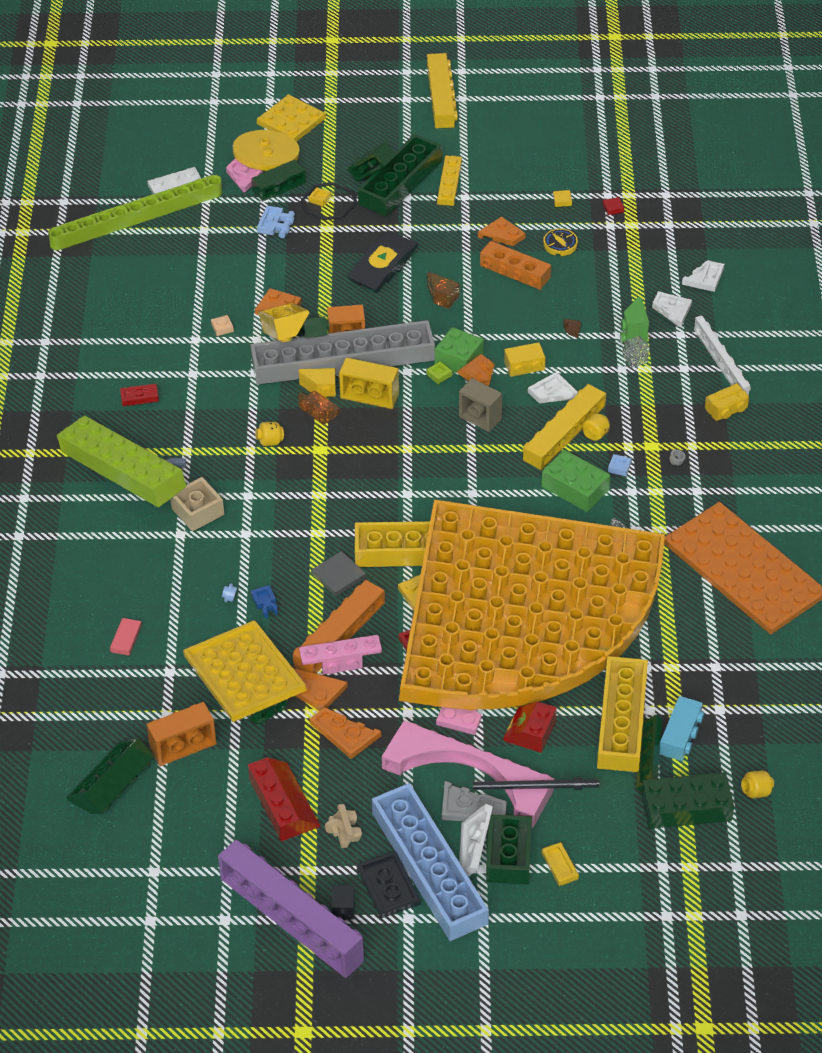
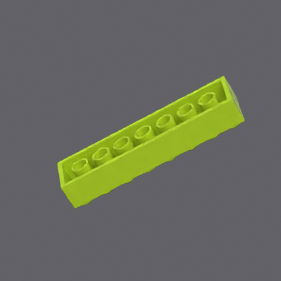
(121, 461)

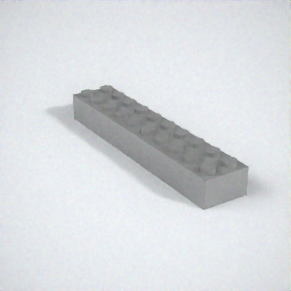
(379, 345)

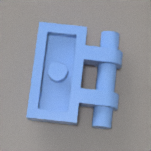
(270, 221)

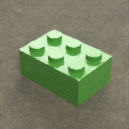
(575, 480)

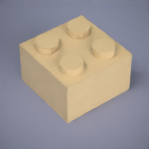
(197, 504)

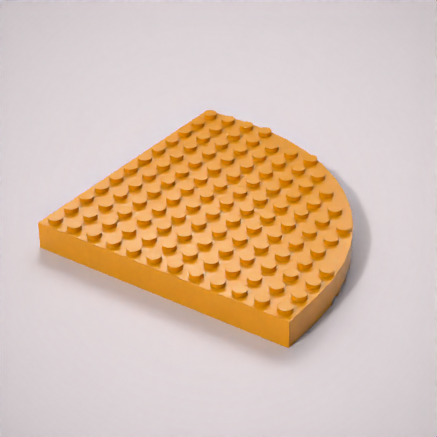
(522, 605)

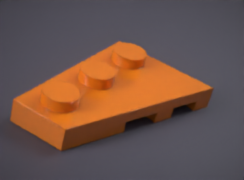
(343, 733)

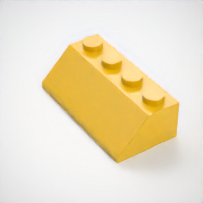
(283, 321)

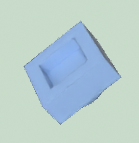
(619, 465)

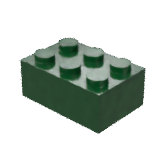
(509, 849)

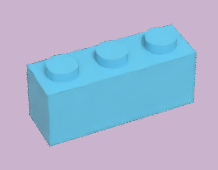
(681, 728)

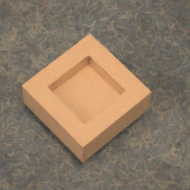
(222, 325)

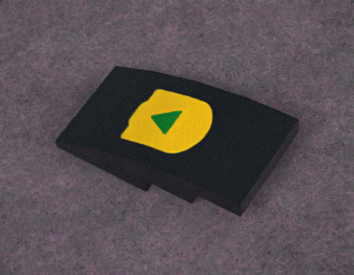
(382, 261)

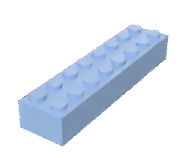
(430, 862)

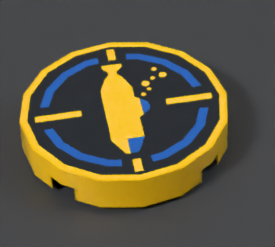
(560, 242)

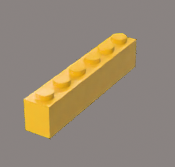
(441, 90)
(563, 427)

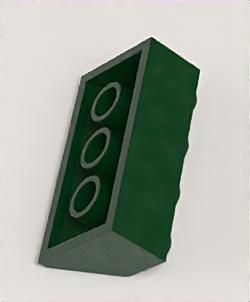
(111, 776)

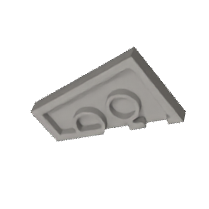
(461, 803)

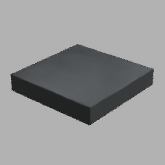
(338, 573)

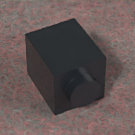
(343, 902)

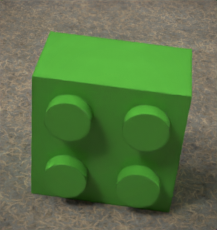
(458, 349)

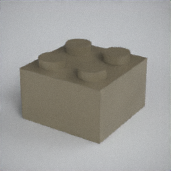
(480, 405)

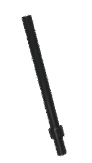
(577, 783)

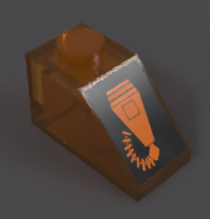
(442, 290)

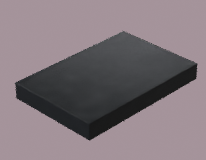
(388, 884)

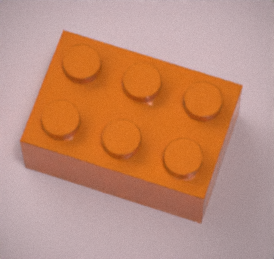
(181, 734)

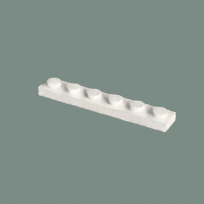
(719, 354)

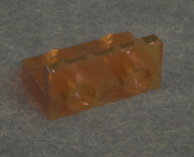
(318, 406)

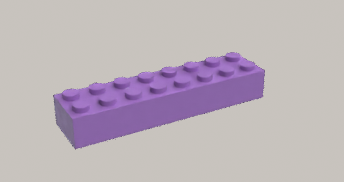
(291, 908)

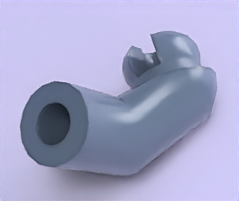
(178, 462)

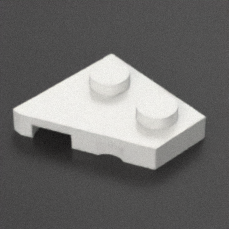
(706, 276)
(672, 307)
(552, 389)

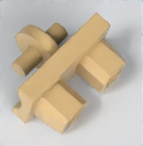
(340, 826)

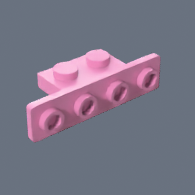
(342, 654)

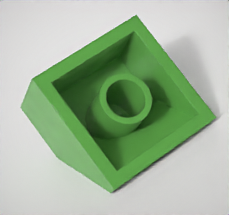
(635, 322)

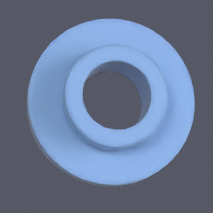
(229, 593)

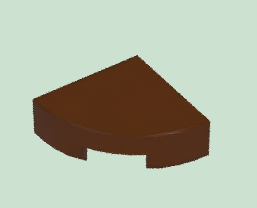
(572, 327)

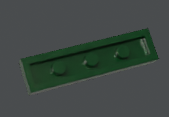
(649, 750)

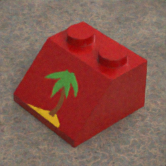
(531, 726)

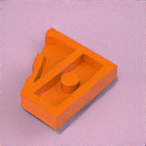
(478, 369)

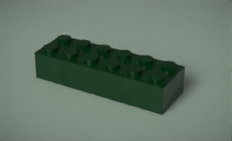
(400, 176)

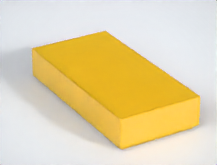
(560, 864)

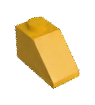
(320, 380)

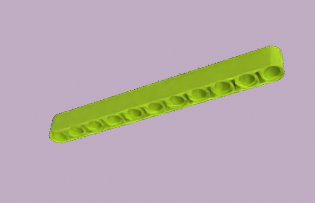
(135, 212)

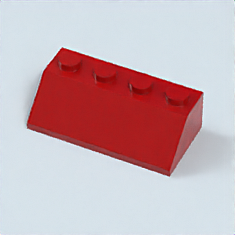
(282, 798)

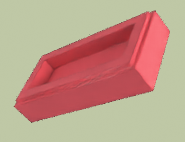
(125, 636)

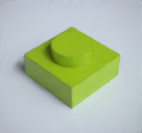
(439, 372)

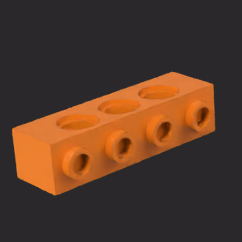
(515, 265)

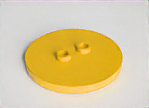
(265, 149)

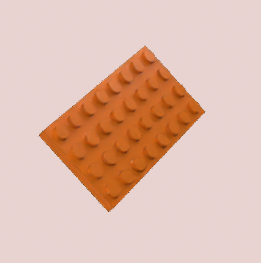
(745, 567)

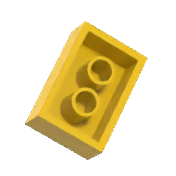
(369, 383)

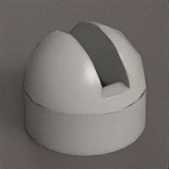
(680, 457)

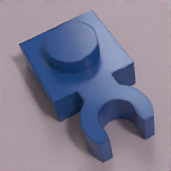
(265, 600)

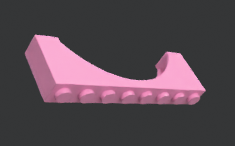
(419, 746)

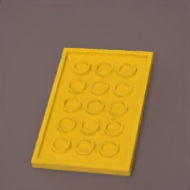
(244, 670)

